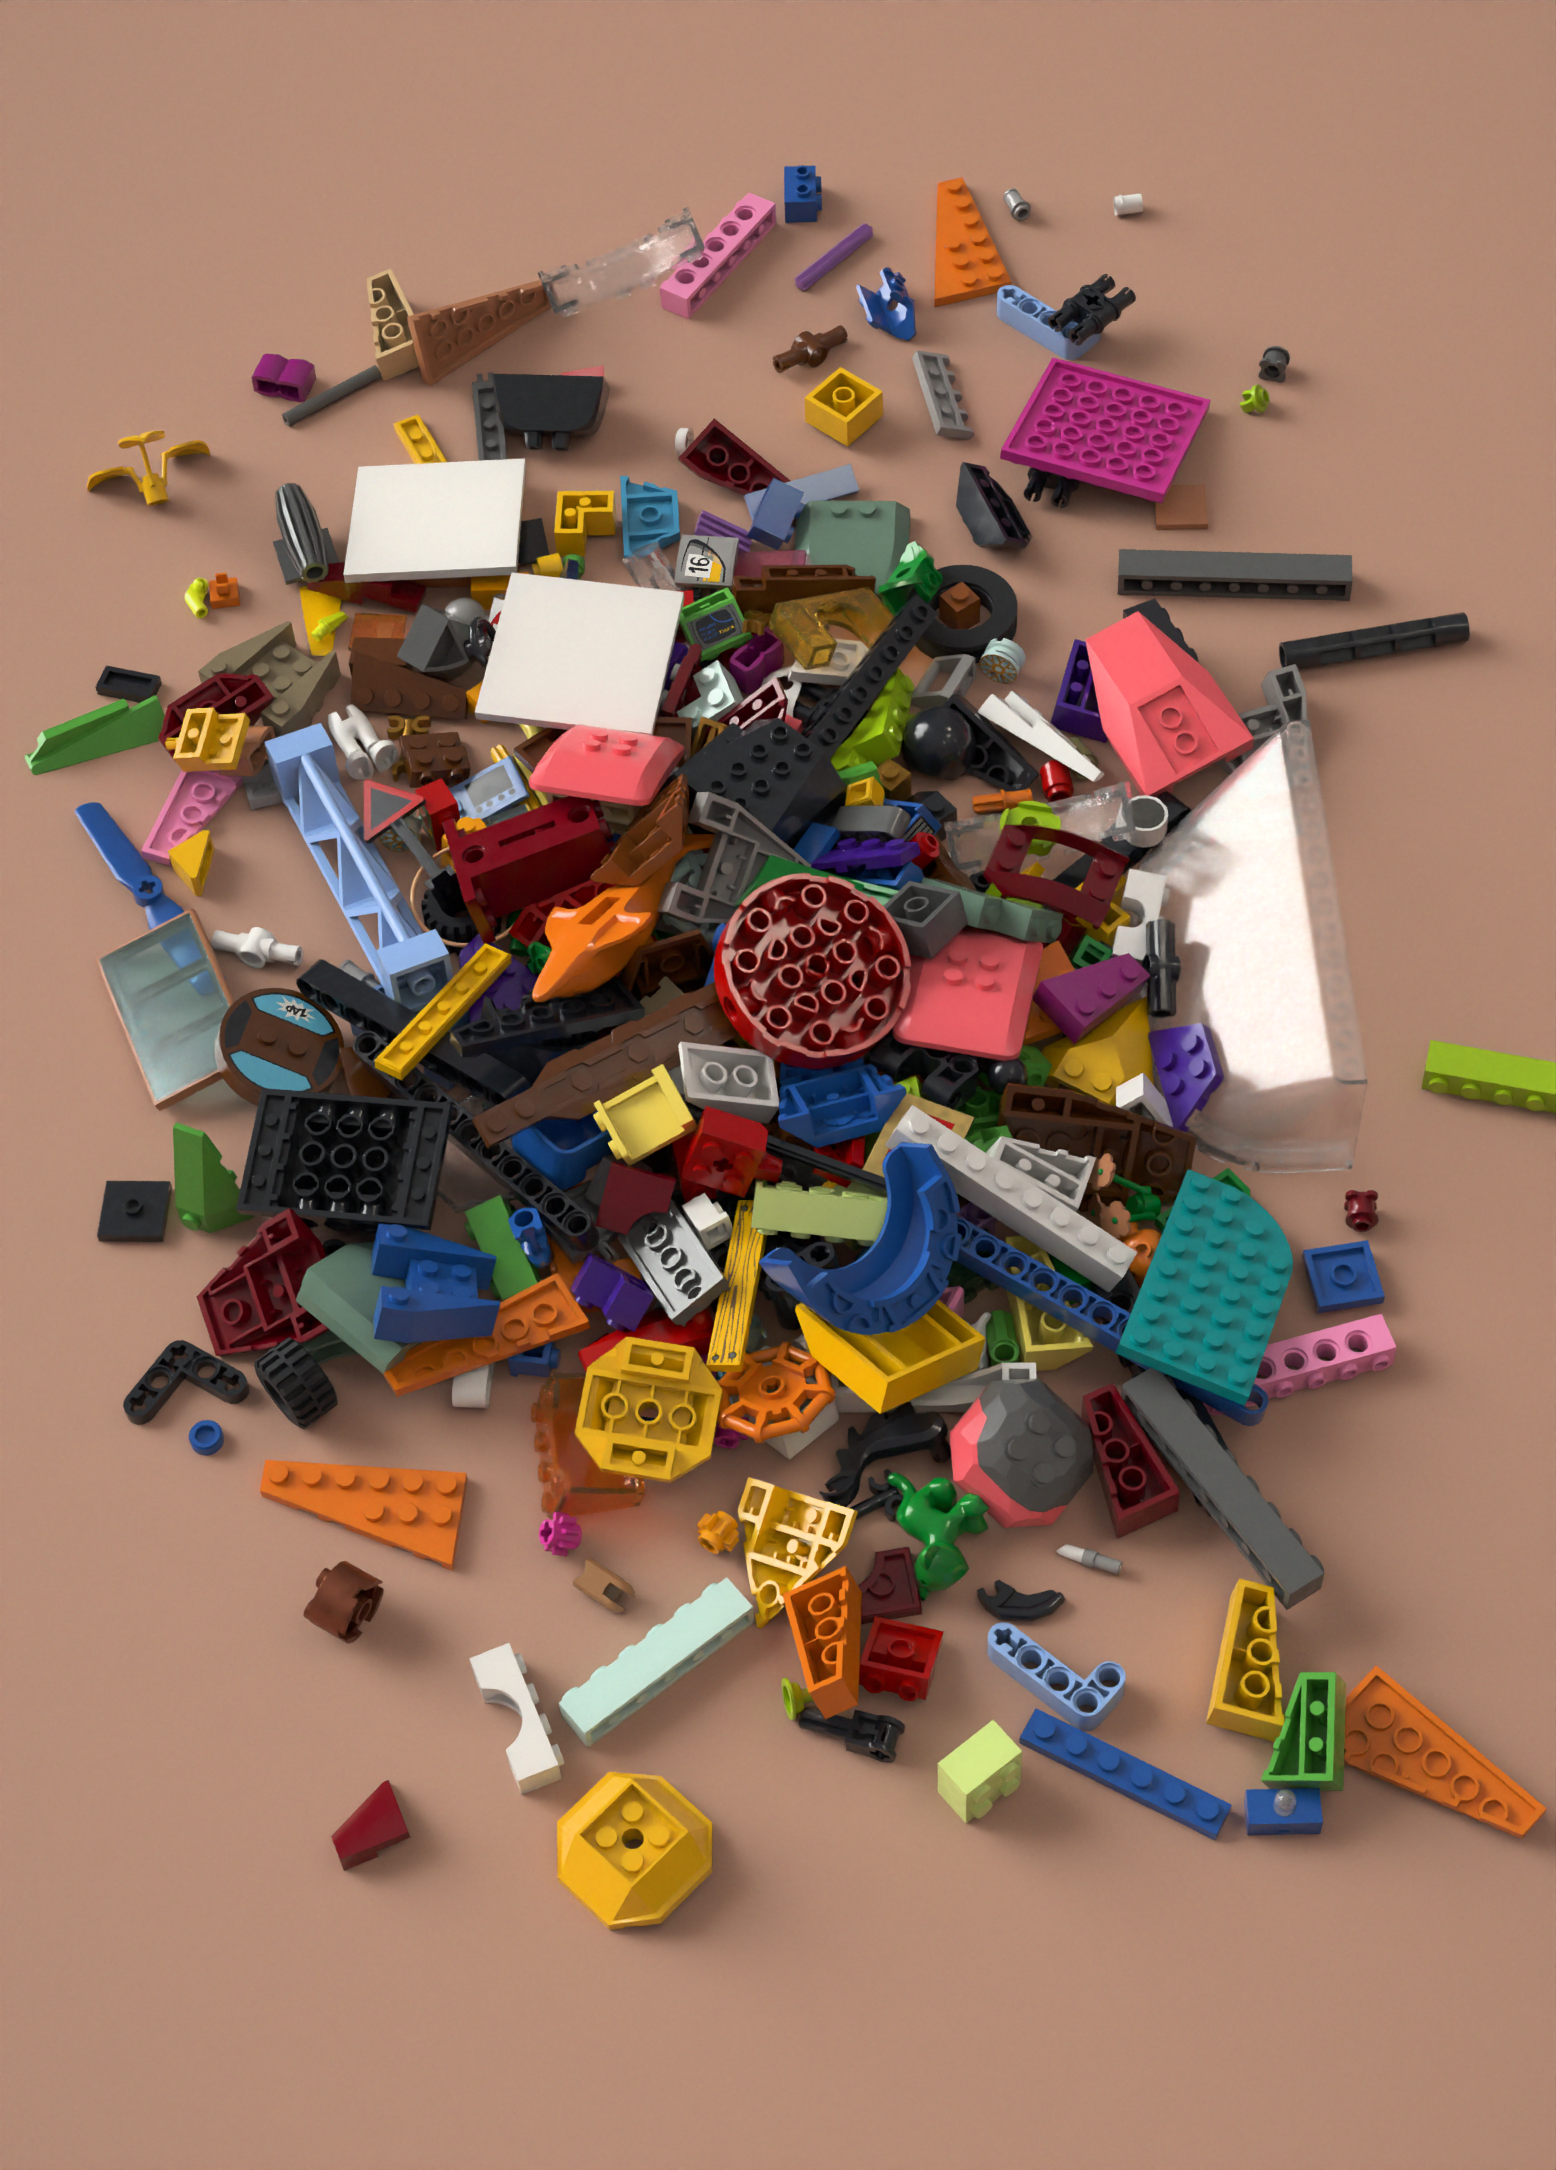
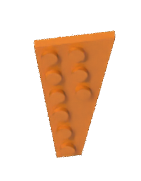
(965, 253)
(385, 1504)
(1414, 1749)

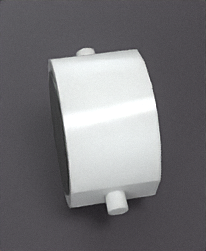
(1150, 821)

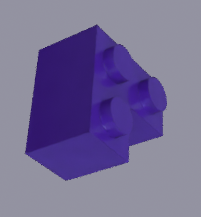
(614, 1291)

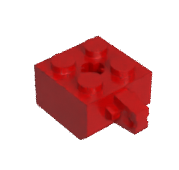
(729, 1153)

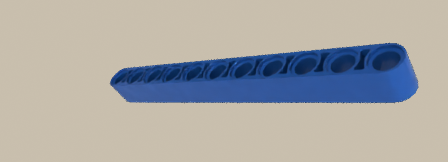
(1078, 1318)

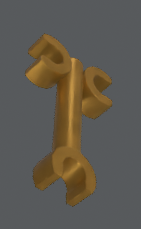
(755, 622)
(405, 727)

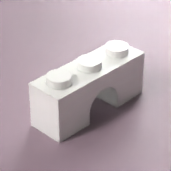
(1143, 895)

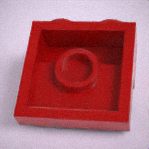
(899, 1658)

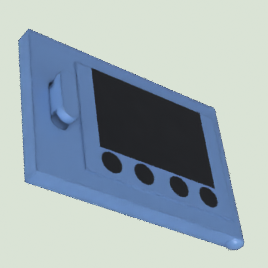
(490, 791)

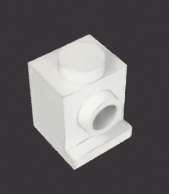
(708, 1220)

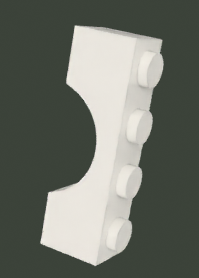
(501, 1682)

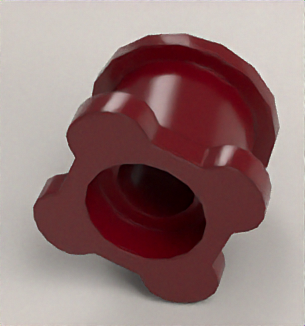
(1361, 1210)

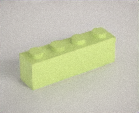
(817, 1212)

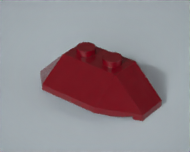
(222, 692)
(765, 703)

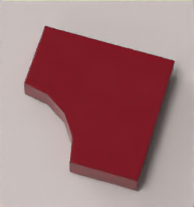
(632, 1194)
(891, 1587)

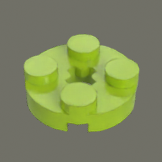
(1032, 814)

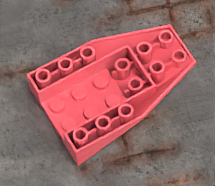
(1160, 706)

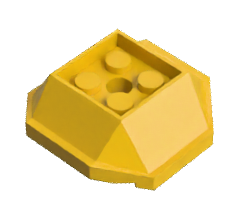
(640, 1377)
(641, 1883)

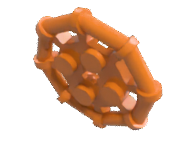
(778, 1404)

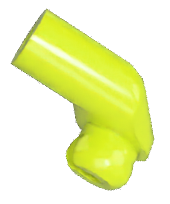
(195, 596)

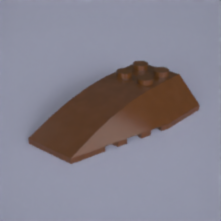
(1084, 1126)

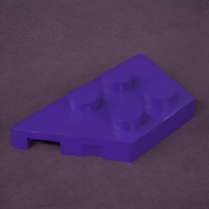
(1186, 1069)

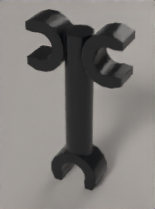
(884, 1495)

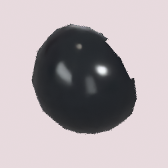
(939, 743)

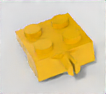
(209, 740)

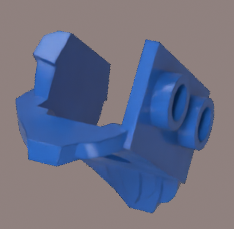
(877, 306)

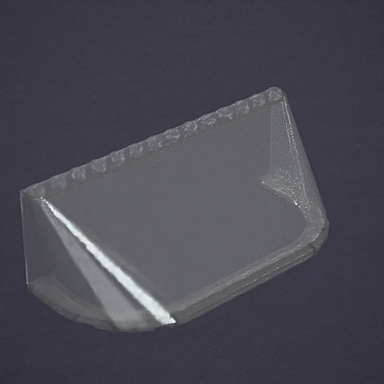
(1265, 965)

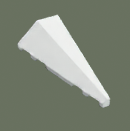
(1029, 724)

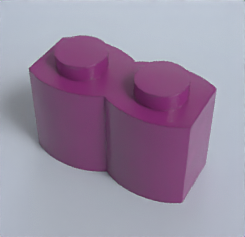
(284, 377)
(756, 661)

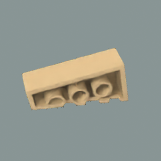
(391, 335)

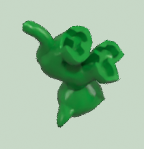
(937, 1521)

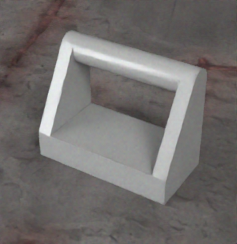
(963, 675)

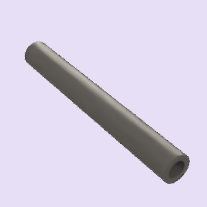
(331, 395)

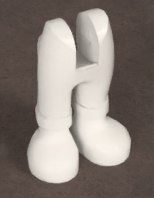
(357, 726)

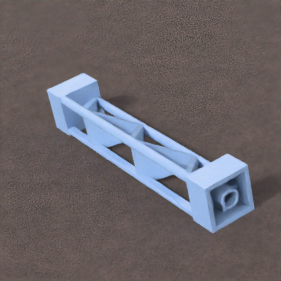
(408, 962)

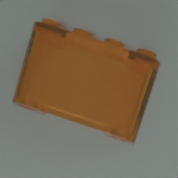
(567, 1471)

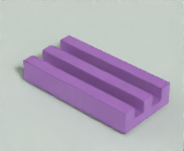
(714, 526)

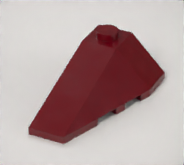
(728, 461)

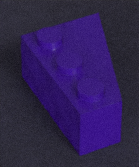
(1077, 704)

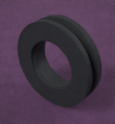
(994, 595)

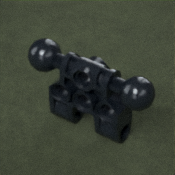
(947, 1075)

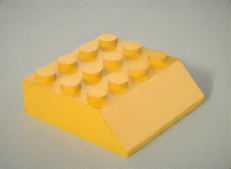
(899, 1364)

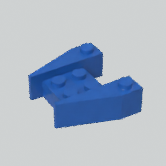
(438, 1291)

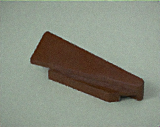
(794, 582)

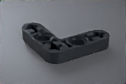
(187, 1370)

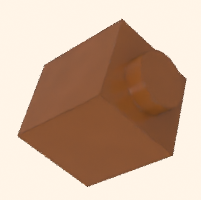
(959, 607)

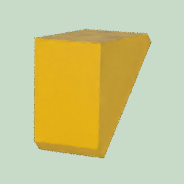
(193, 860)

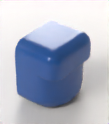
(563, 1149)

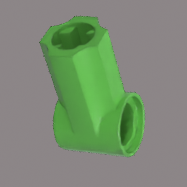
(1001, 1338)

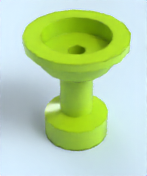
(794, 1697)

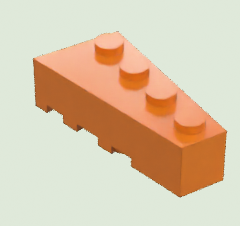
(827, 1638)

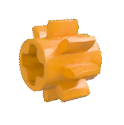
(717, 1532)

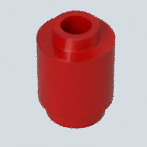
(1056, 781)
(928, 848)

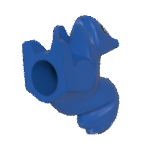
(531, 1234)

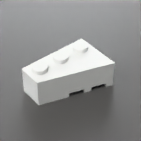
(1051, 1171)

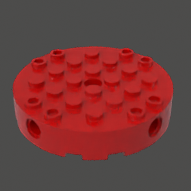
(801, 1013)

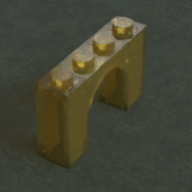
(801, 623)

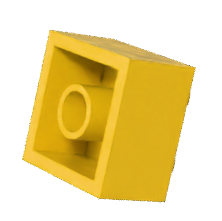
(843, 406)

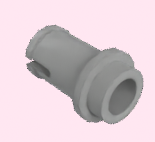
(1019, 208)

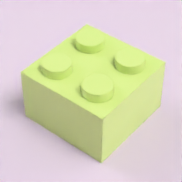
(980, 1772)

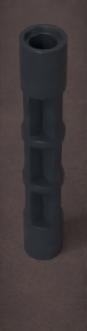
(1375, 641)

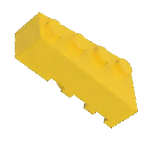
(1246, 1679)

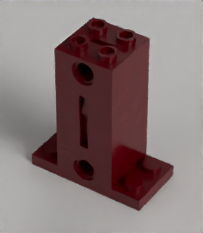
(527, 858)

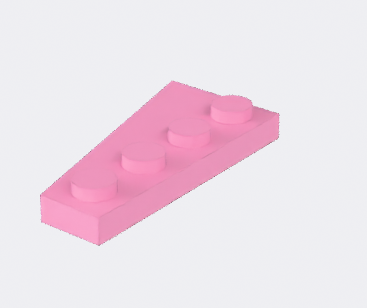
(188, 810)

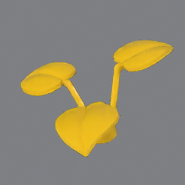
(152, 484)

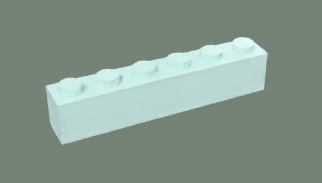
(656, 1661)

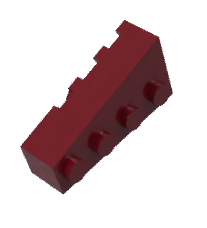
(1128, 1467)

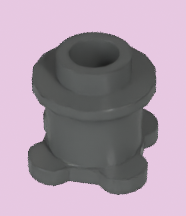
(1274, 363)

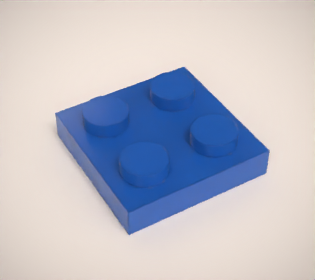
(1343, 1276)

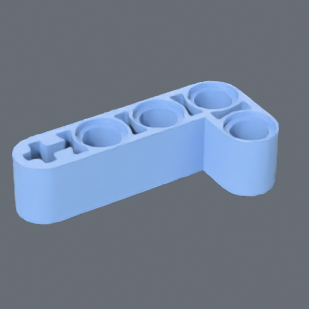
(1031, 318)
(1052, 1671)

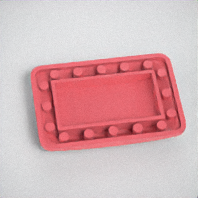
(607, 765)
(972, 995)

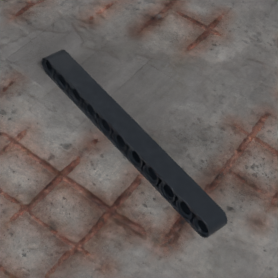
(500, 1168)

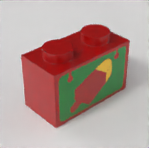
(438, 808)

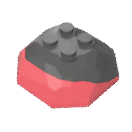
(1021, 1452)

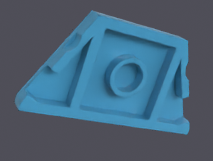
(648, 515)

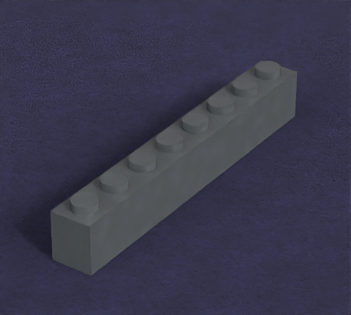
(1235, 574)
(1223, 1488)

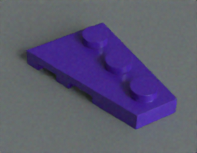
(871, 852)

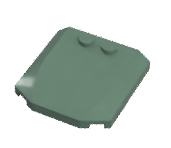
(855, 533)
(344, 1299)

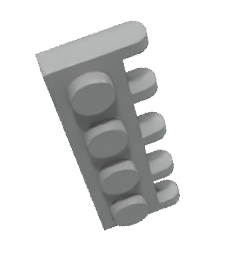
(939, 395)

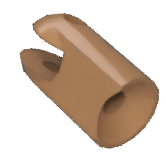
(602, 1585)

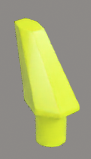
(329, 625)

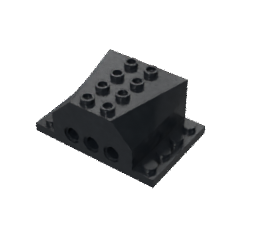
(770, 774)
(345, 1161)

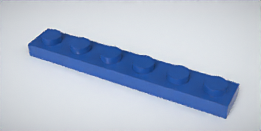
(1125, 1774)

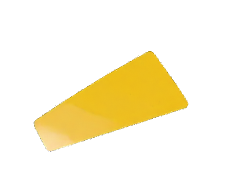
(315, 607)

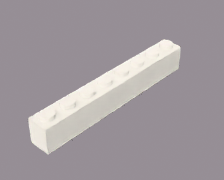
(1019, 1202)

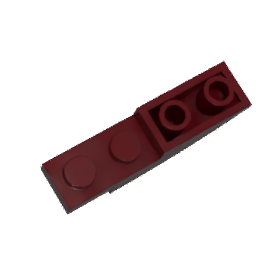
(396, 593)

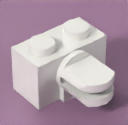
(1143, 1099)

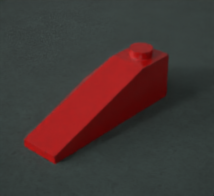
(656, 1327)

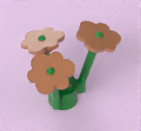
(1116, 1218)

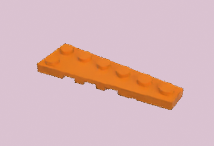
(522, 1323)

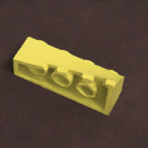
(1038, 1334)

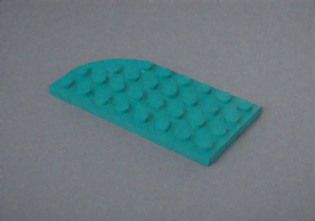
(1211, 1290)

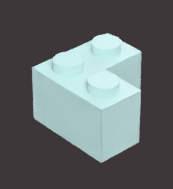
(718, 695)

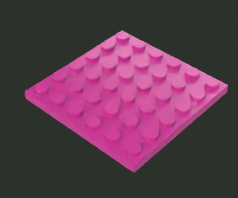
(1106, 430)

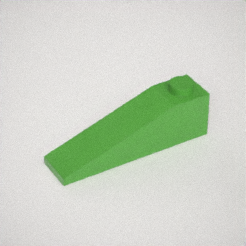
(203, 1187)

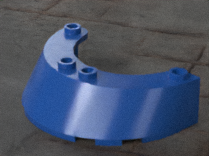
(905, 1265)

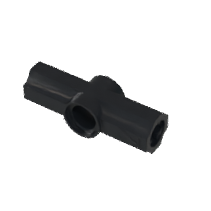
(1163, 968)

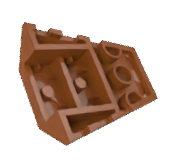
(650, 838)

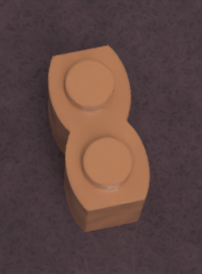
(253, 752)

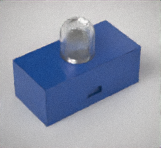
(1283, 1811)

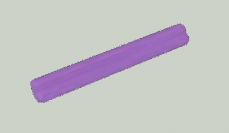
(834, 256)

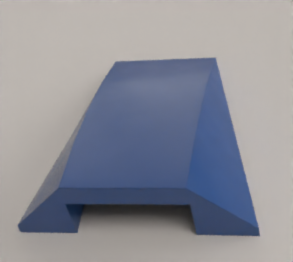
(836, 1102)

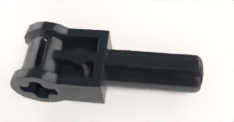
(863, 1734)

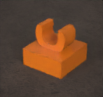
(224, 591)

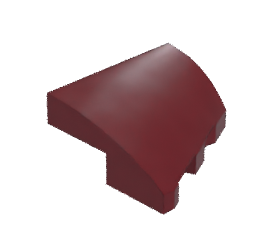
(370, 1828)

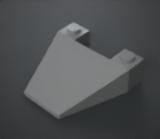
(1286, 703)
(733, 860)

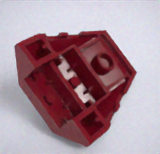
(254, 1297)

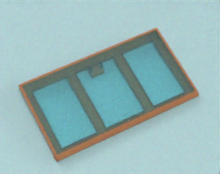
(169, 1005)

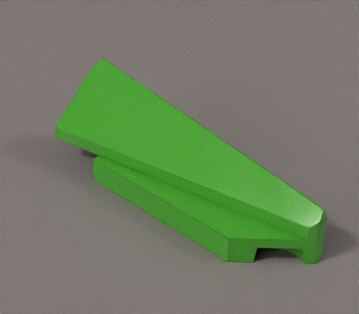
(97, 735)

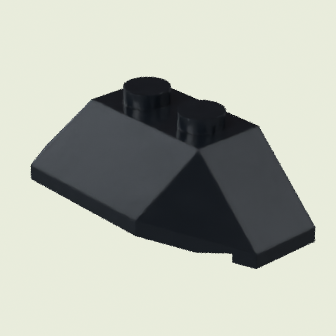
(989, 510)

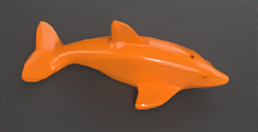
(602, 936)

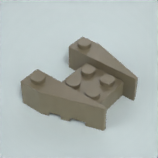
(287, 673)

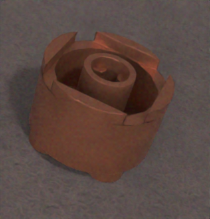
(344, 1600)

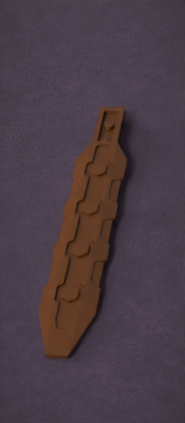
(610, 1065)

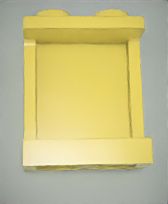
(645, 1117)

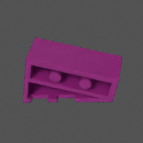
(1090, 994)

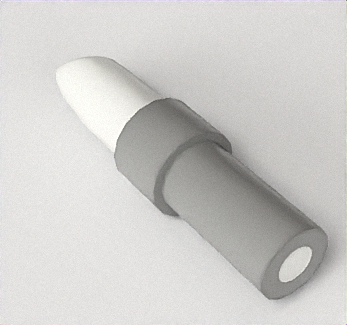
(1090, 1558)

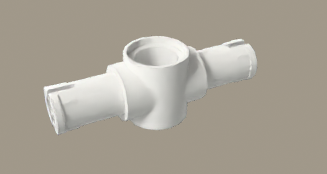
(257, 947)

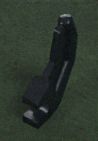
(1017, 1606)

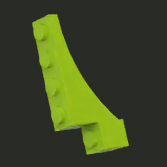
(882, 728)

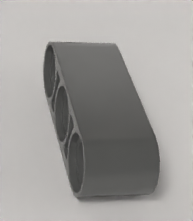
(871, 823)

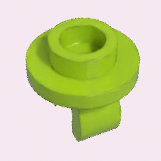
(1256, 398)

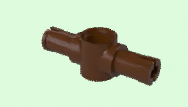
(810, 349)

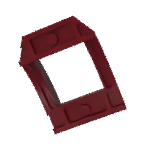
(1098, 888)

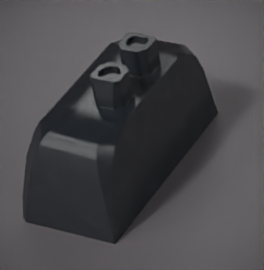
(550, 406)

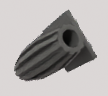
(304, 546)

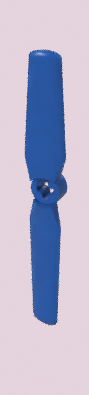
(127, 864)

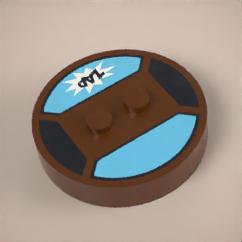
(277, 1043)

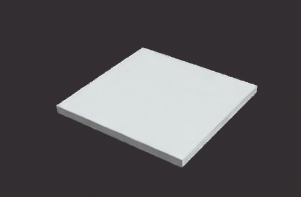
(436, 520)
(580, 654)

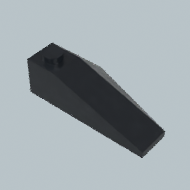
(995, 756)

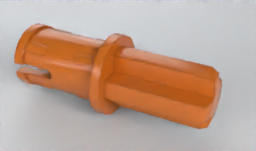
(1000, 801)

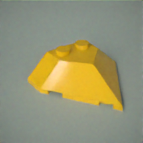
(1105, 1056)
(787, 1541)

